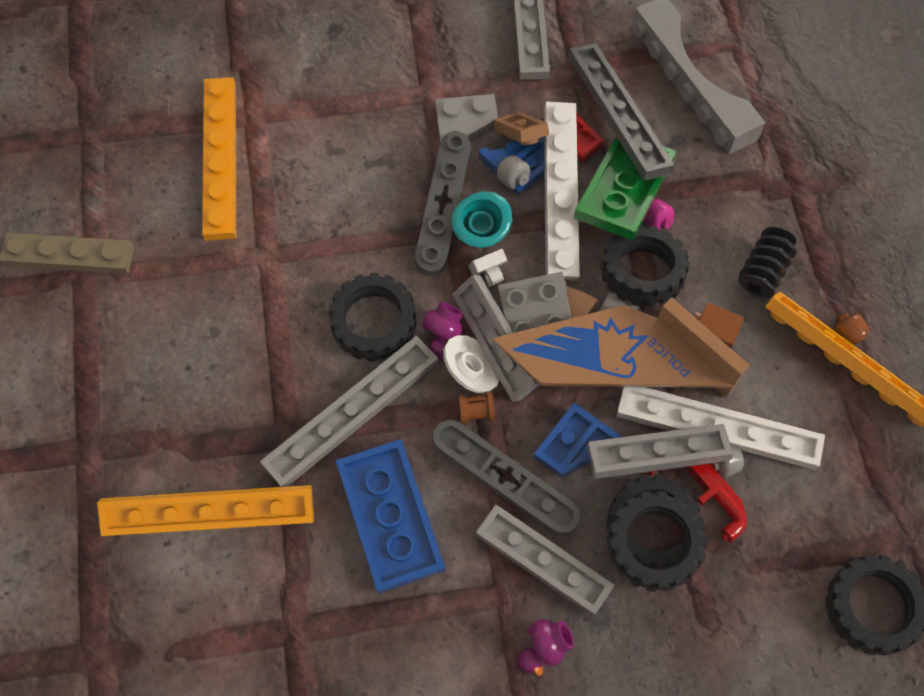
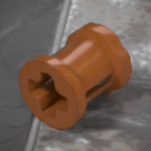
(476, 407)

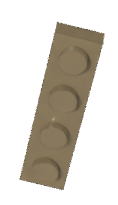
(67, 253)

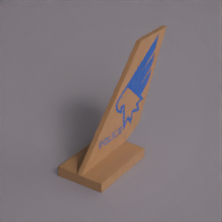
(626, 351)

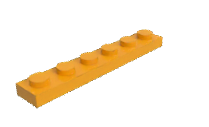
(219, 159)
(841, 351)
(205, 510)

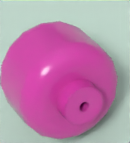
(659, 215)

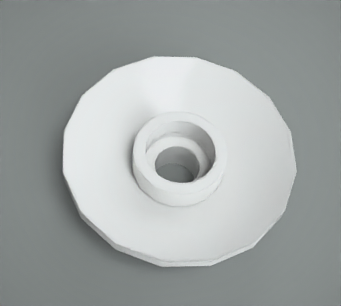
(469, 364)

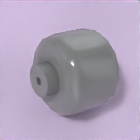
(513, 172)
(732, 467)

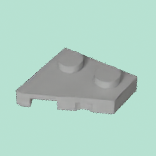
(466, 114)

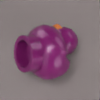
(444, 324)
(549, 644)

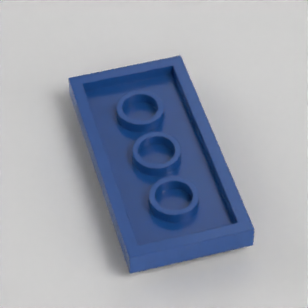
(390, 516)

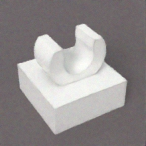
(489, 267)

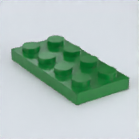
(618, 194)

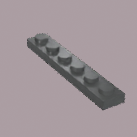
(621, 112)

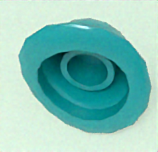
(482, 219)

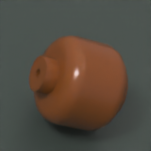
(852, 327)

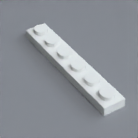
(561, 190)
(743, 430)

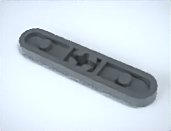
(437, 229)
(533, 497)

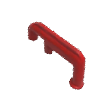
(717, 488)

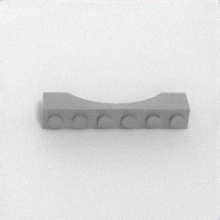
(728, 117)

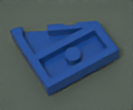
(531, 154)
(567, 443)

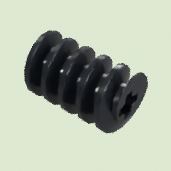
(768, 262)

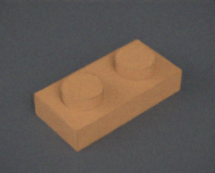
(521, 128)

